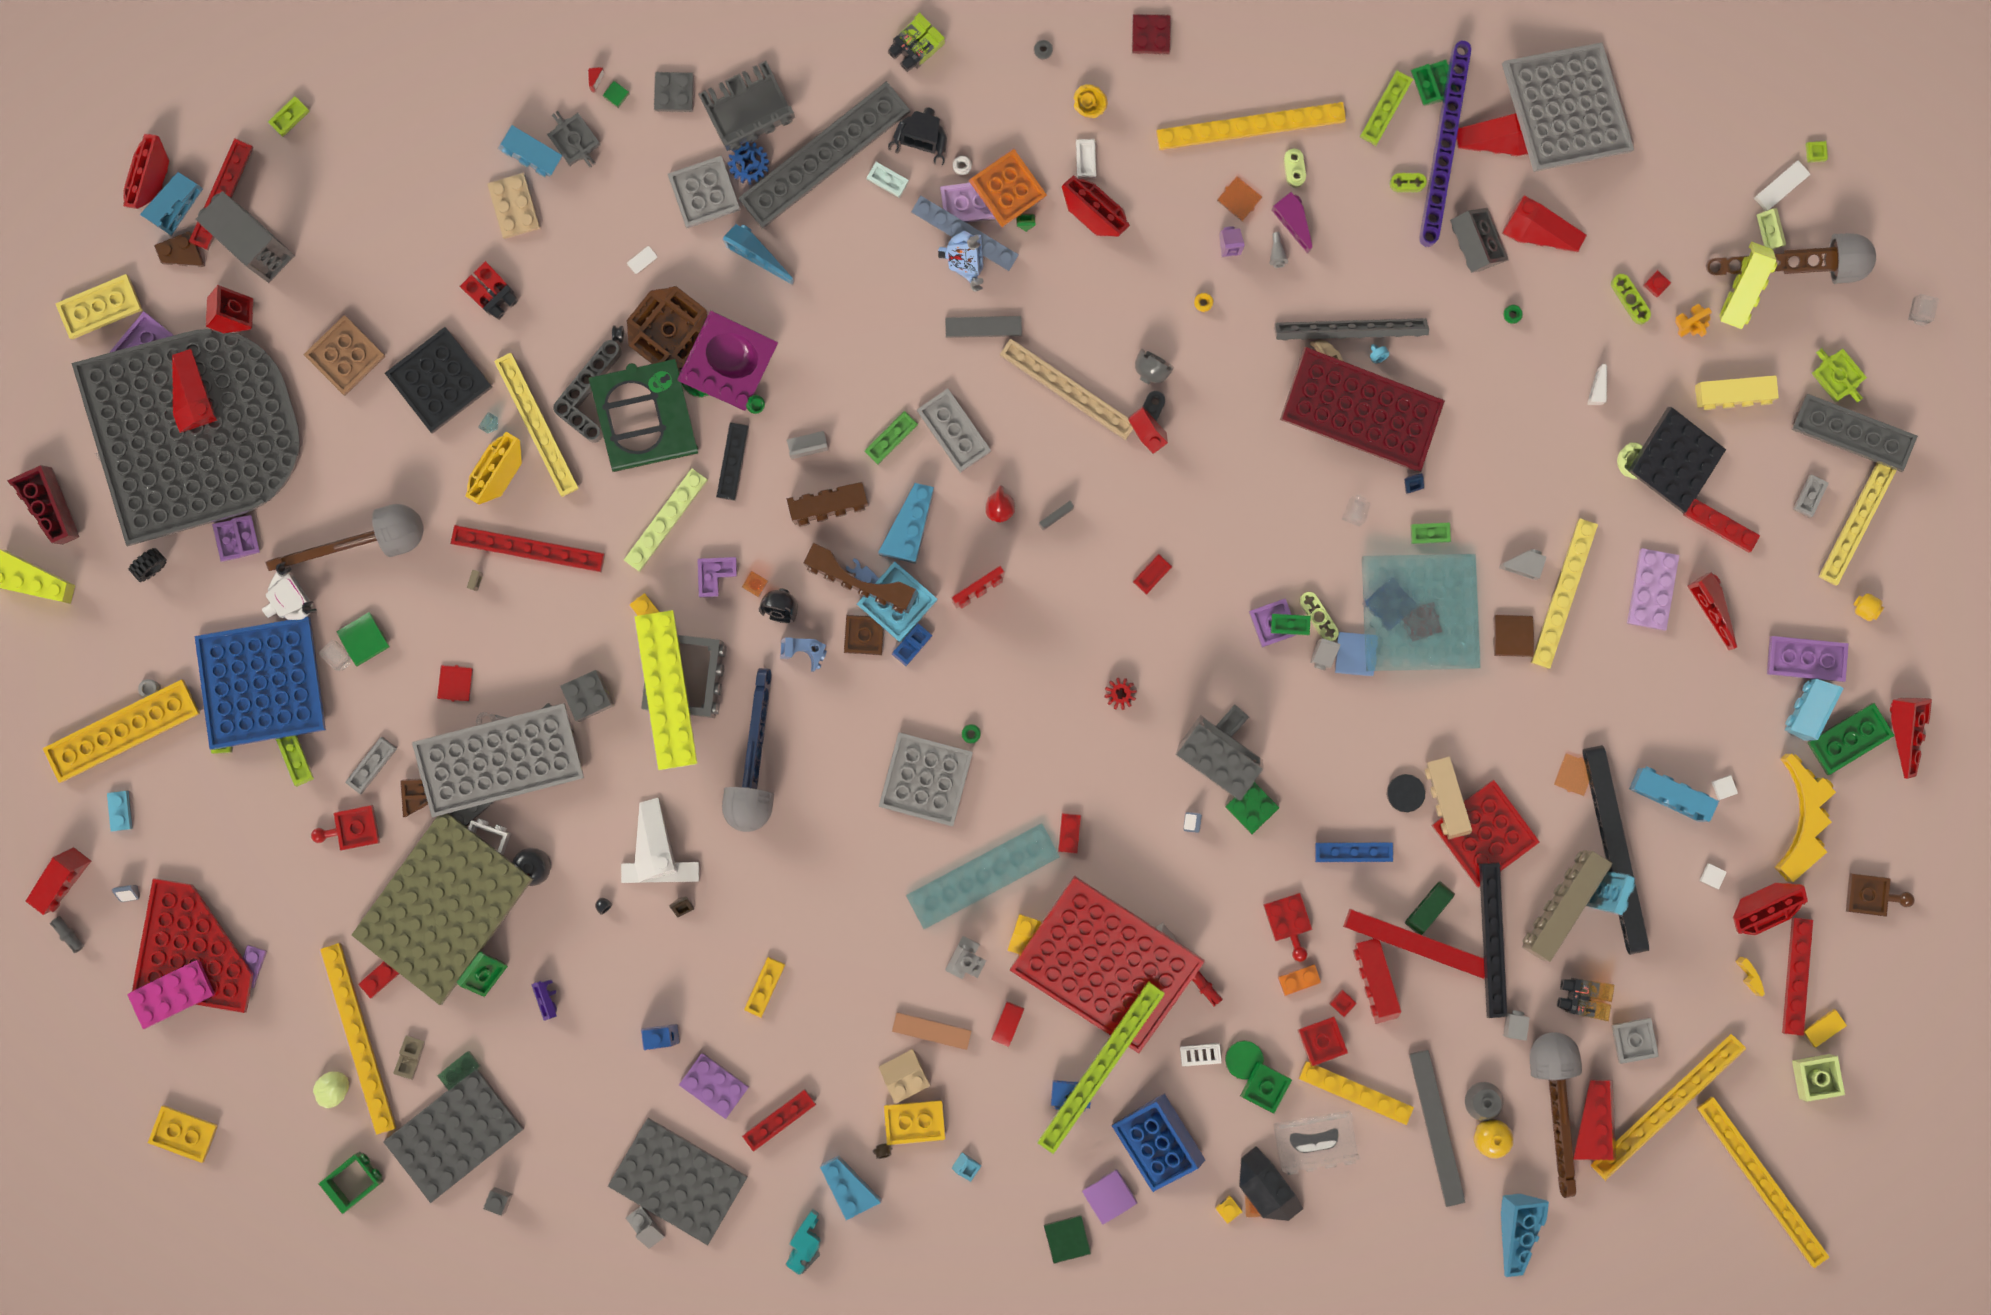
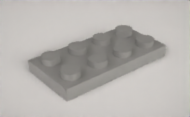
(953, 430)

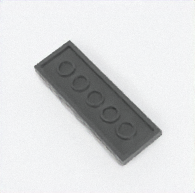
(1854, 432)

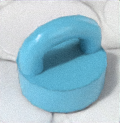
(1379, 354)

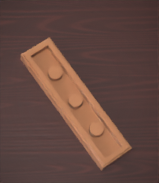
(931, 1030)

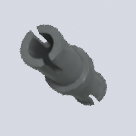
(67, 934)

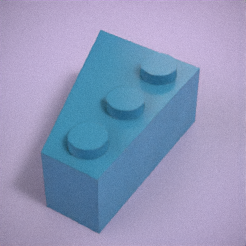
(529, 151)
(172, 203)
(848, 1188)

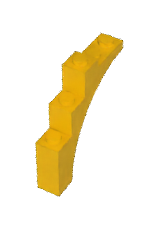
(1812, 820)

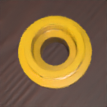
(1203, 296)

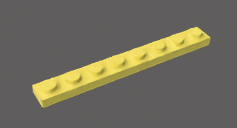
(536, 424)
(1857, 524)
(1564, 593)

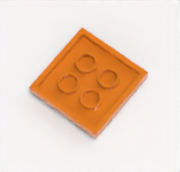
(1007, 187)

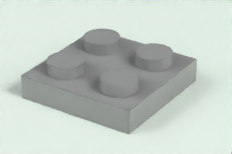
(1635, 1040)

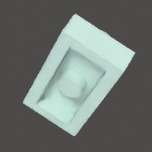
(887, 179)

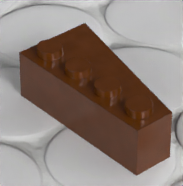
(827, 504)

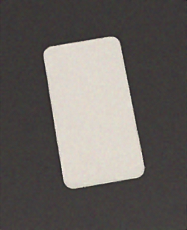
(642, 260)

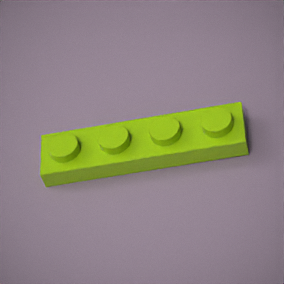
(1386, 108)

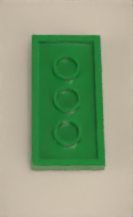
(1851, 739)

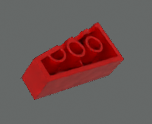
(1377, 980)
(1597, 1126)

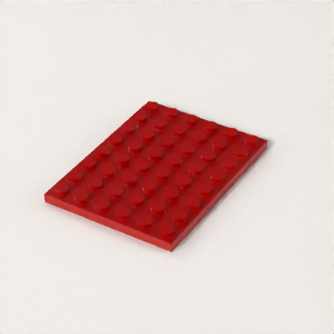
(1101, 958)

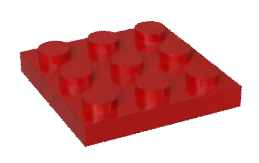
(978, 588)

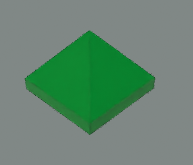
(1026, 221)

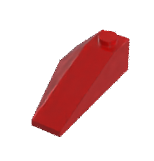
(1540, 226)
(1712, 601)
(1908, 723)

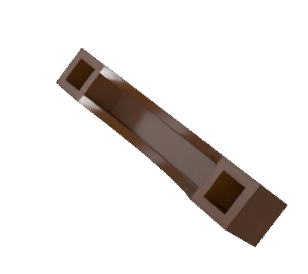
(894, 594)

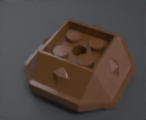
(656, 313)

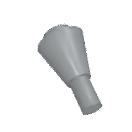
(1278, 256)

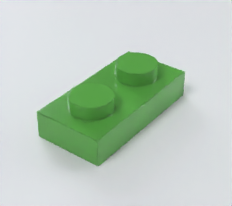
(1430, 533)

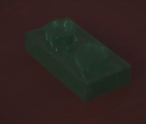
(458, 1070)

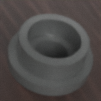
(1043, 55)

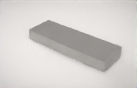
(371, 765)

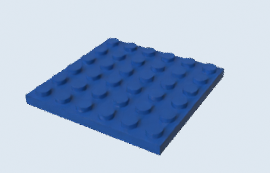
(260, 683)

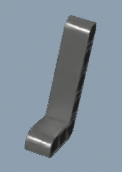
(585, 390)

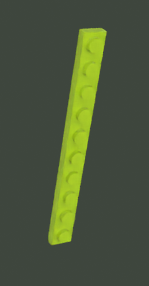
(1100, 1067)

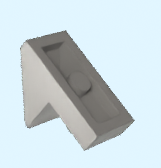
(645, 1227)

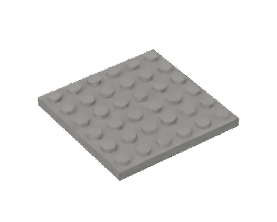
(1567, 106)

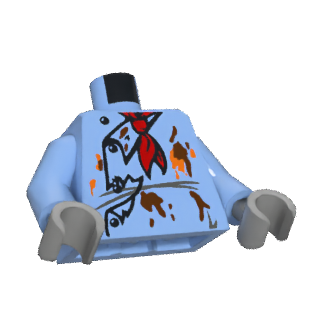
(965, 257)

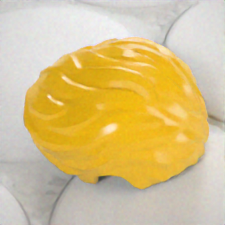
(1090, 101)

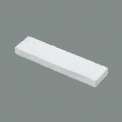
(685, 873)

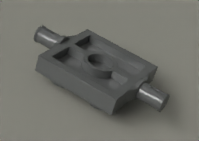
(573, 139)

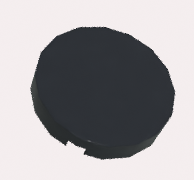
(1406, 793)

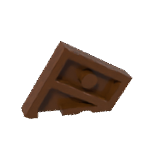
(179, 251)
(412, 796)

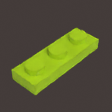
(295, 760)

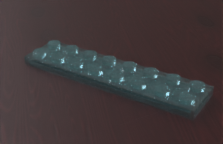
(982, 876)

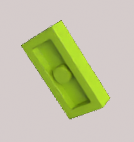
(288, 116)

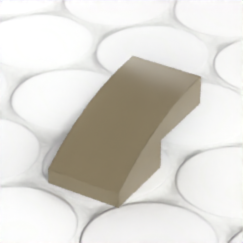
(409, 1057)

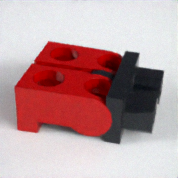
(495, 293)

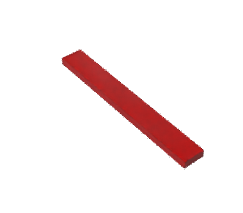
(527, 548)
(1415, 943)

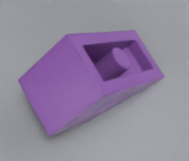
(1231, 241)

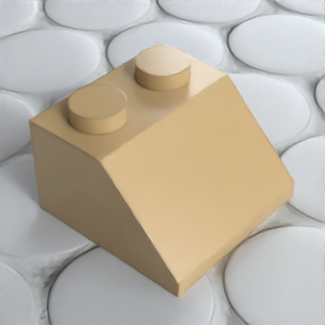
(904, 1076)

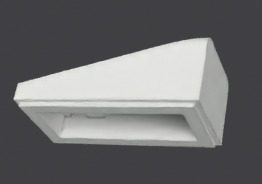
(1598, 393)
(1217, 1054)

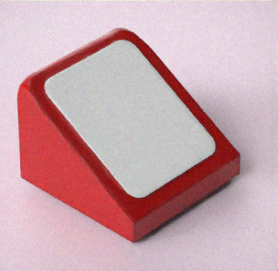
(595, 76)

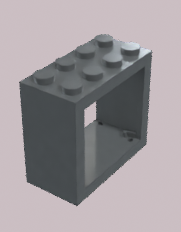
(244, 237)
(715, 670)
(1220, 757)

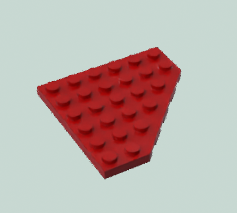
(184, 930)

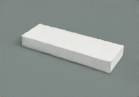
(1782, 186)

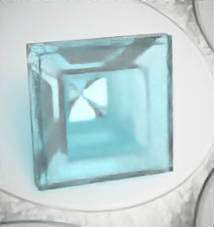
(489, 423)

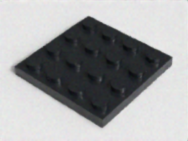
(438, 380)
(1677, 459)

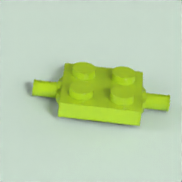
(1839, 375)

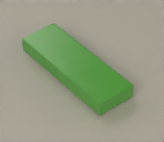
(891, 438)

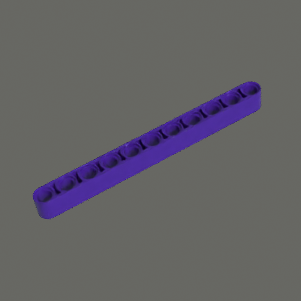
(1448, 135)

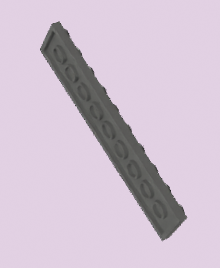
(824, 154)

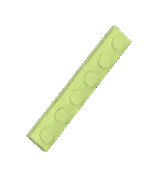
(665, 520)

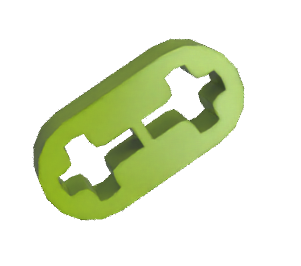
(1408, 187)

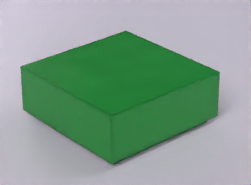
(616, 94)

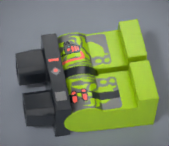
(916, 43)

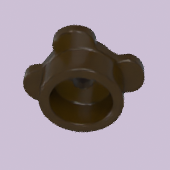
(882, 1151)

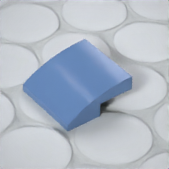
(1351, 655)

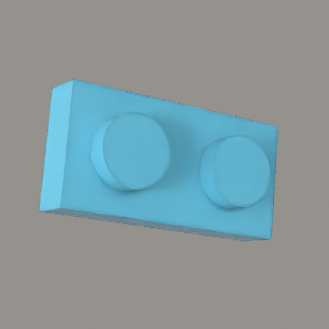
(119, 811)

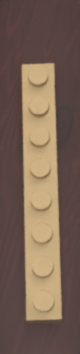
(1067, 389)

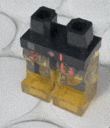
(1580, 996)

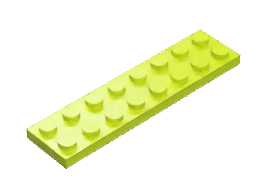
(666, 690)

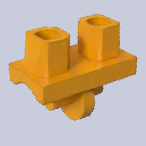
(1696, 324)

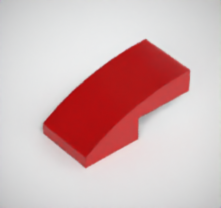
(1007, 1024)

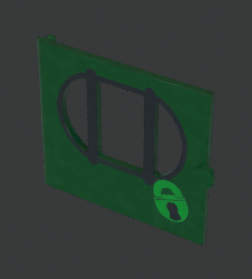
(674, 420)

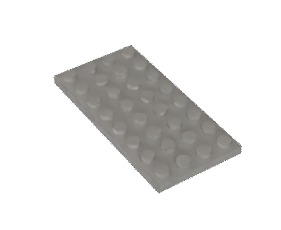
(498, 760)

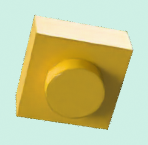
(1228, 1209)

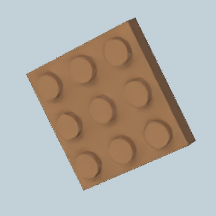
(344, 355)

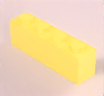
(1736, 391)

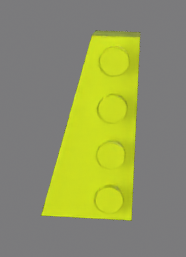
(1748, 286)
(29, 579)

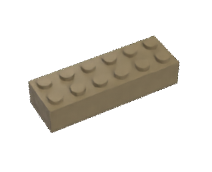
(1566, 905)

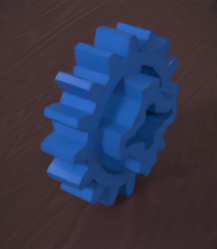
(740, 159)

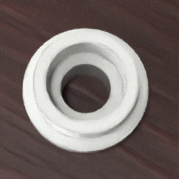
(962, 159)

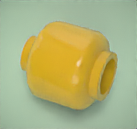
(1868, 607)

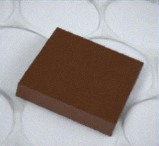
(863, 635)

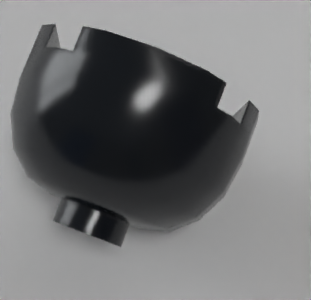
(779, 605)
(534, 863)

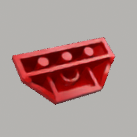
(145, 172)
(1094, 208)
(1768, 907)

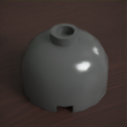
(1152, 367)

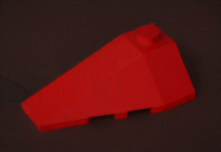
(1494, 135)
(190, 398)

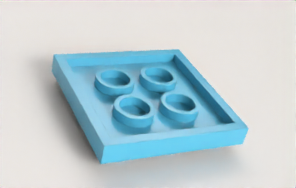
(893, 622)

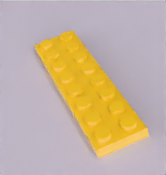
(121, 731)

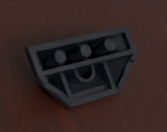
(1266, 1187)

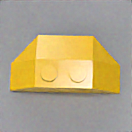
(495, 469)

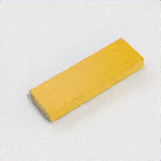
(764, 987)

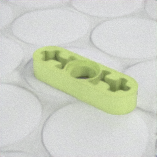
(1307, 607)

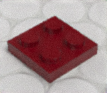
(1150, 34)

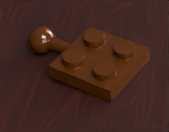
(1871, 895)

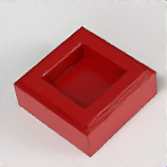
(1343, 1003)

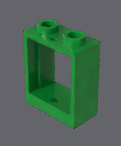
(337, 1195)

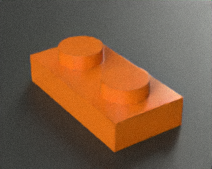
(1299, 979)

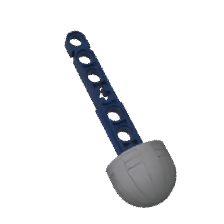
(748, 807)

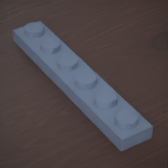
(952, 226)

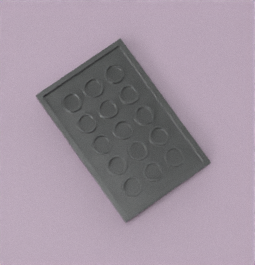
(453, 1135)
(677, 1181)

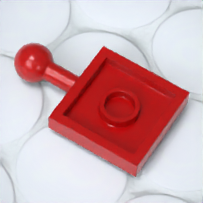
(353, 827)
(1287, 919)

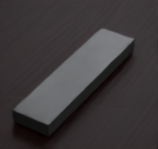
(983, 326)

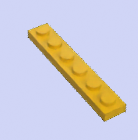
(1356, 1093)

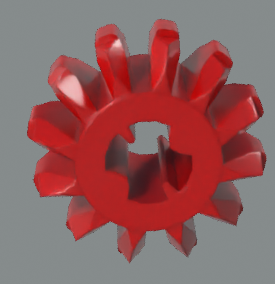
(1126, 690)

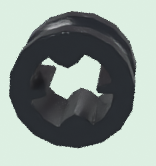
(618, 333)

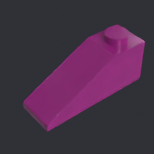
(1292, 216)

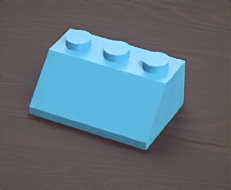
(1813, 709)

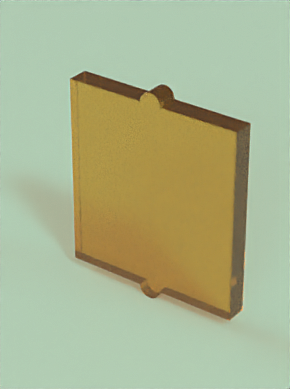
(1239, 198)
(1573, 775)

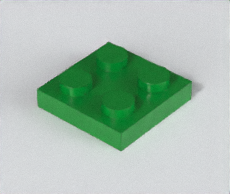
(1253, 808)
(482, 974)
(1266, 1087)

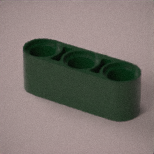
(1430, 908)

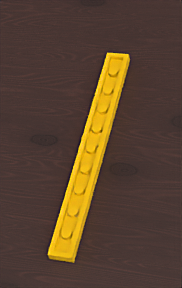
(1251, 126)
(358, 1038)
(1670, 1105)
(1762, 1182)

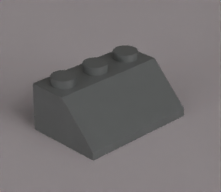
(1479, 239)

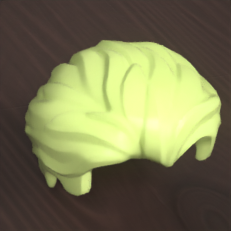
(1627, 457)
(331, 1089)

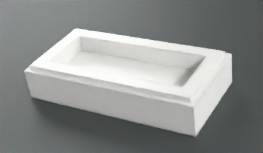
(1086, 158)

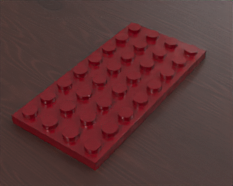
(1362, 409)

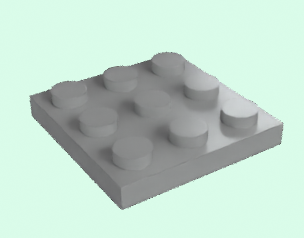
(703, 192)

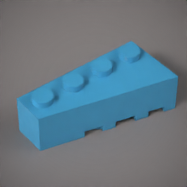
(908, 529)
(1674, 795)

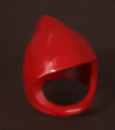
(1000, 506)

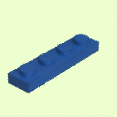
(1354, 852)

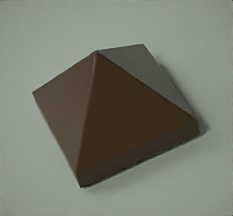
(681, 906)

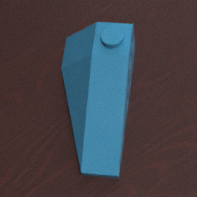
(744, 243)
(1520, 1227)

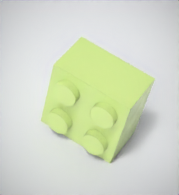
(1818, 1077)

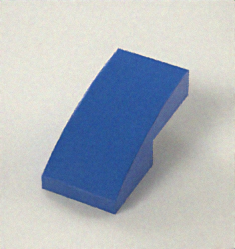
(912, 644)

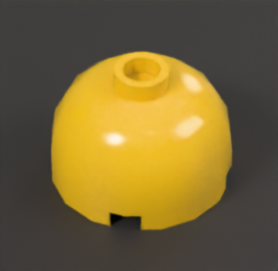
(1493, 1138)

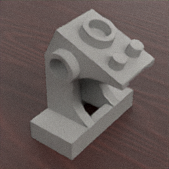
(965, 960)

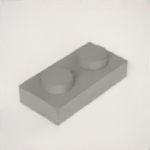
(1810, 496)

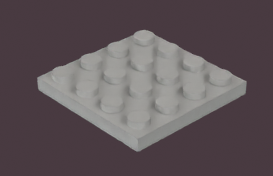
(925, 779)

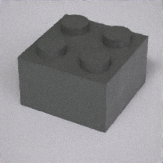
(587, 695)

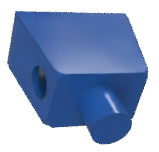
(660, 1036)

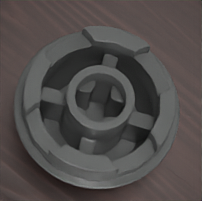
(1484, 1101)

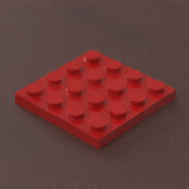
(1496, 833)

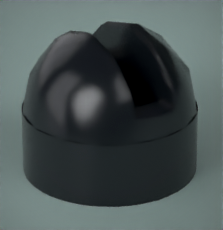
(603, 905)

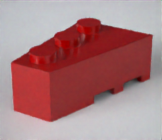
(57, 880)

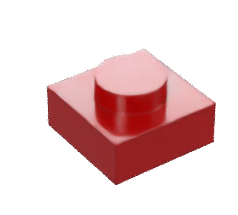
(1657, 284)

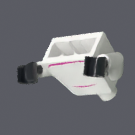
(287, 596)

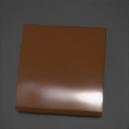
(1513, 635)

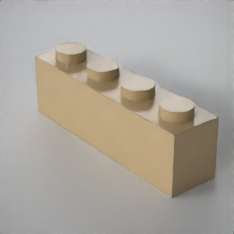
(1449, 798)

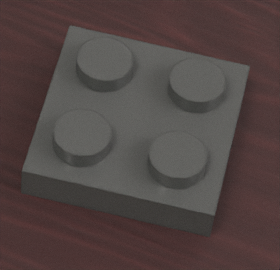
(673, 92)

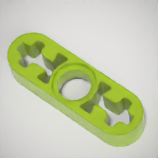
(1622, 297)

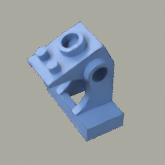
(790, 646)

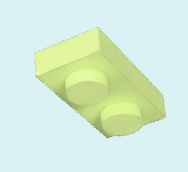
(1771, 229)

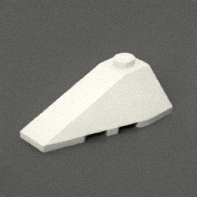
(653, 847)

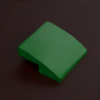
(1431, 82)
(363, 639)

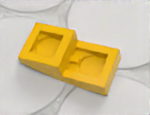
(1753, 980)

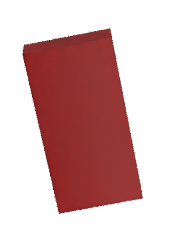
(1152, 574)

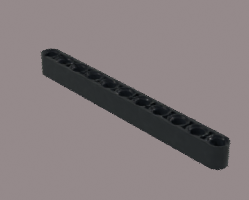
(1615, 844)

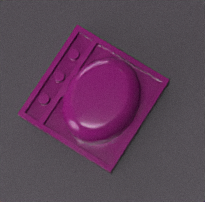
(727, 360)

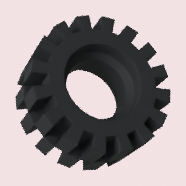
(147, 564)

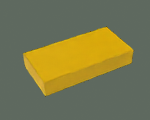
(1824, 1028)

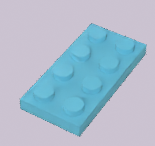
(1612, 893)

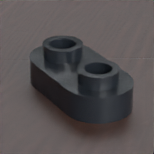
(1152, 409)

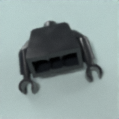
(922, 133)

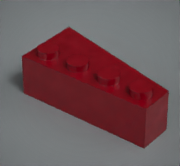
(46, 503)

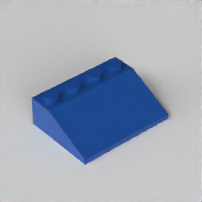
(1159, 1143)

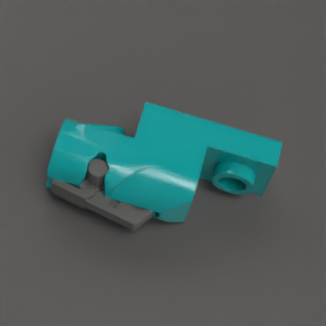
(805, 1245)

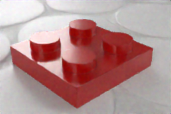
(1322, 1041)

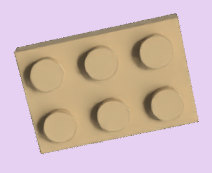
(513, 206)

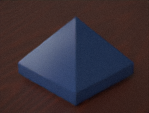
(1414, 483)

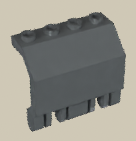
(748, 109)

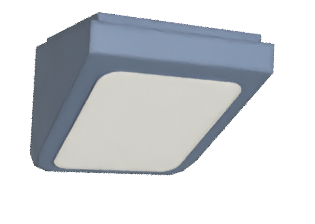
(1192, 822)
(126, 893)

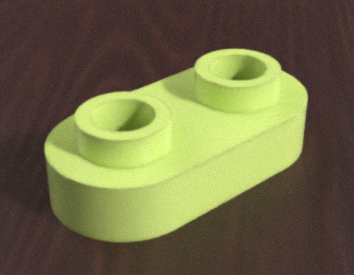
(1294, 167)

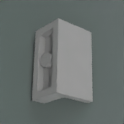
(807, 445)

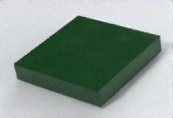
(1067, 1239)

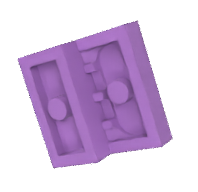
(235, 538)
(1109, 1196)

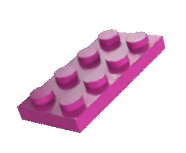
(171, 994)

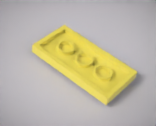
(98, 306)

